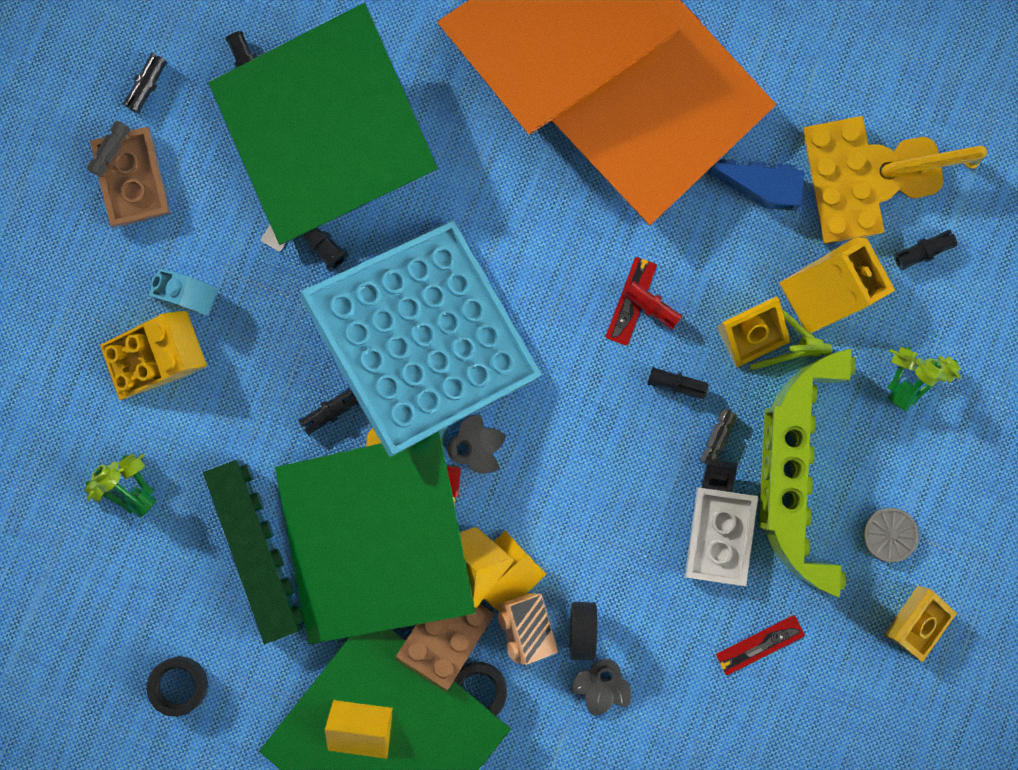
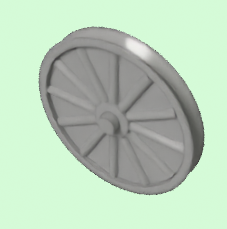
(891, 534)

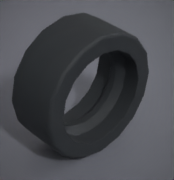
(583, 631)
(494, 674)
(154, 692)

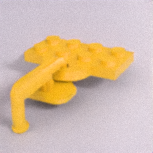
(850, 180)

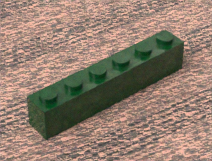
(253, 550)

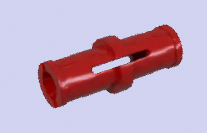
(652, 305)

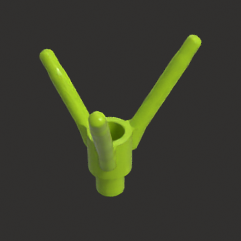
(807, 346)

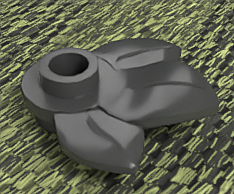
(481, 444)
(602, 691)

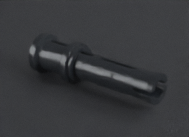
(325, 248)

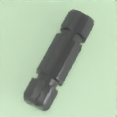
(108, 148)
(719, 435)

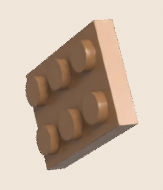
(133, 181)
(442, 647)

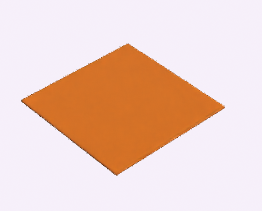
(553, 51)
(666, 116)

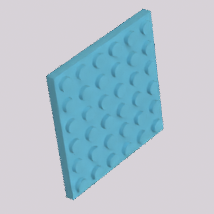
(420, 337)

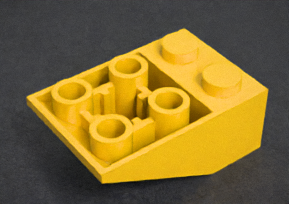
(837, 285)
(153, 354)

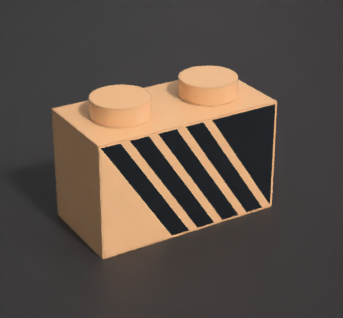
(527, 628)

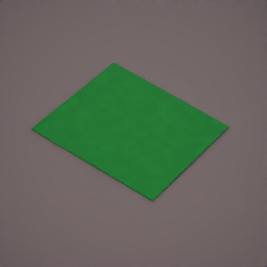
(323, 124)
(374, 540)
(427, 724)

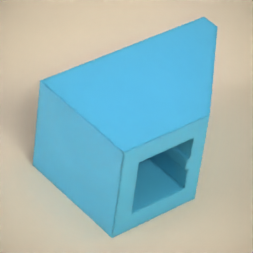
(183, 291)

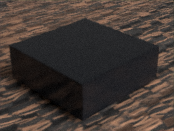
(719, 475)

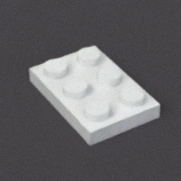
(721, 536)

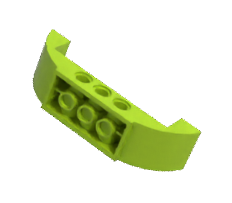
(787, 525)

